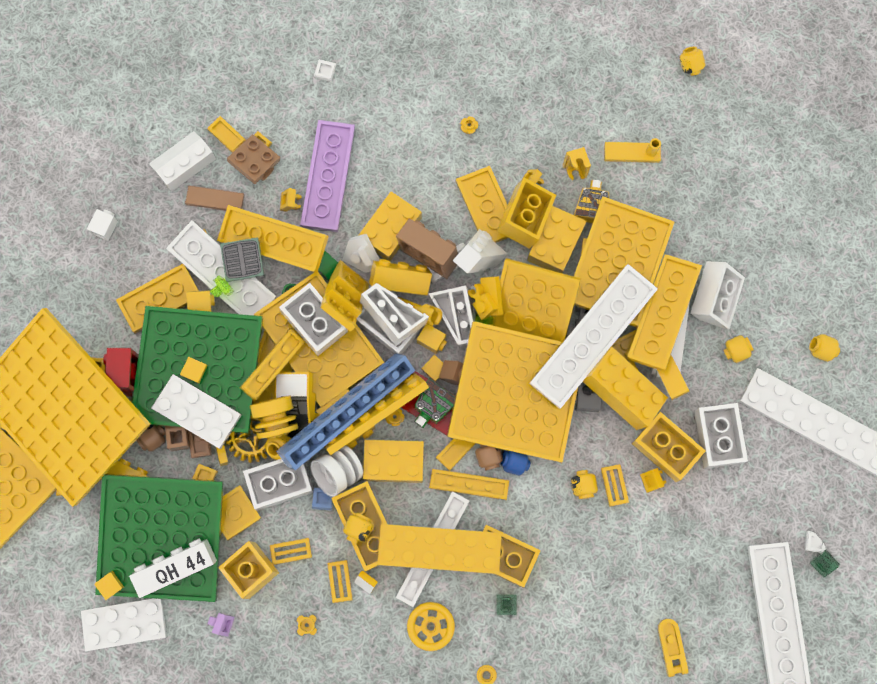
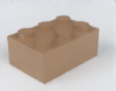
(427, 247)

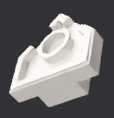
(360, 253)

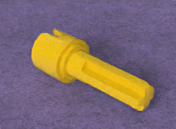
(434, 313)

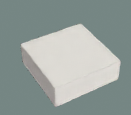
(325, 70)

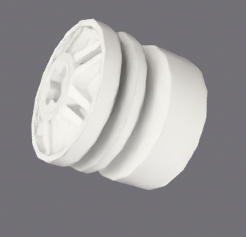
(336, 471)

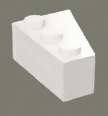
(480, 253)
(456, 312)
(392, 314)

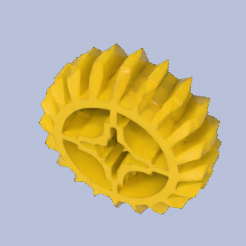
(243, 438)

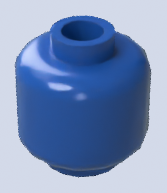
(515, 462)

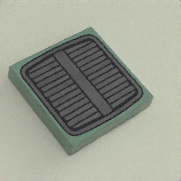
(242, 259)

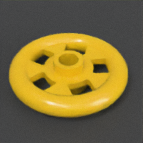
(446, 633)

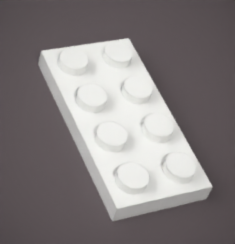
(196, 411)
(123, 624)

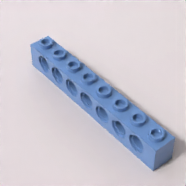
(345, 411)

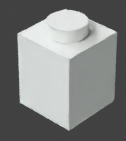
(102, 224)

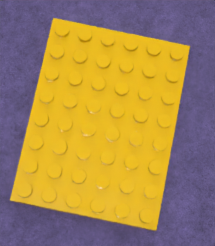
(64, 408)

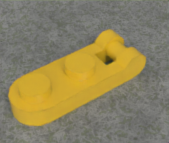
(672, 647)

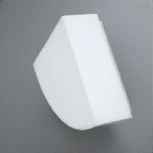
(813, 543)

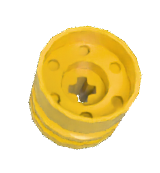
(274, 417)

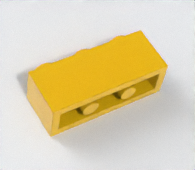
(401, 277)

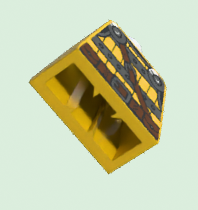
(589, 201)

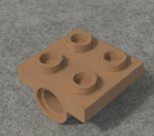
(254, 159)

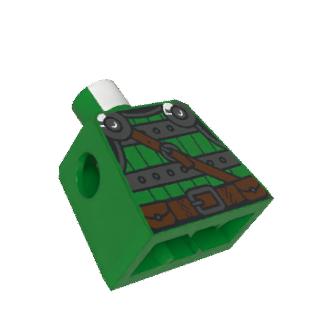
(433, 404)

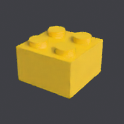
(248, 570)

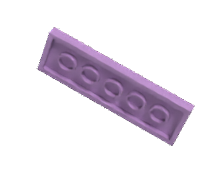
(327, 176)

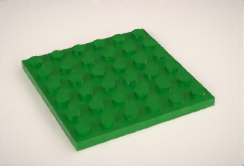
(220, 340)
(150, 519)

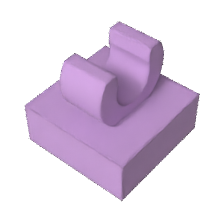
(221, 623)

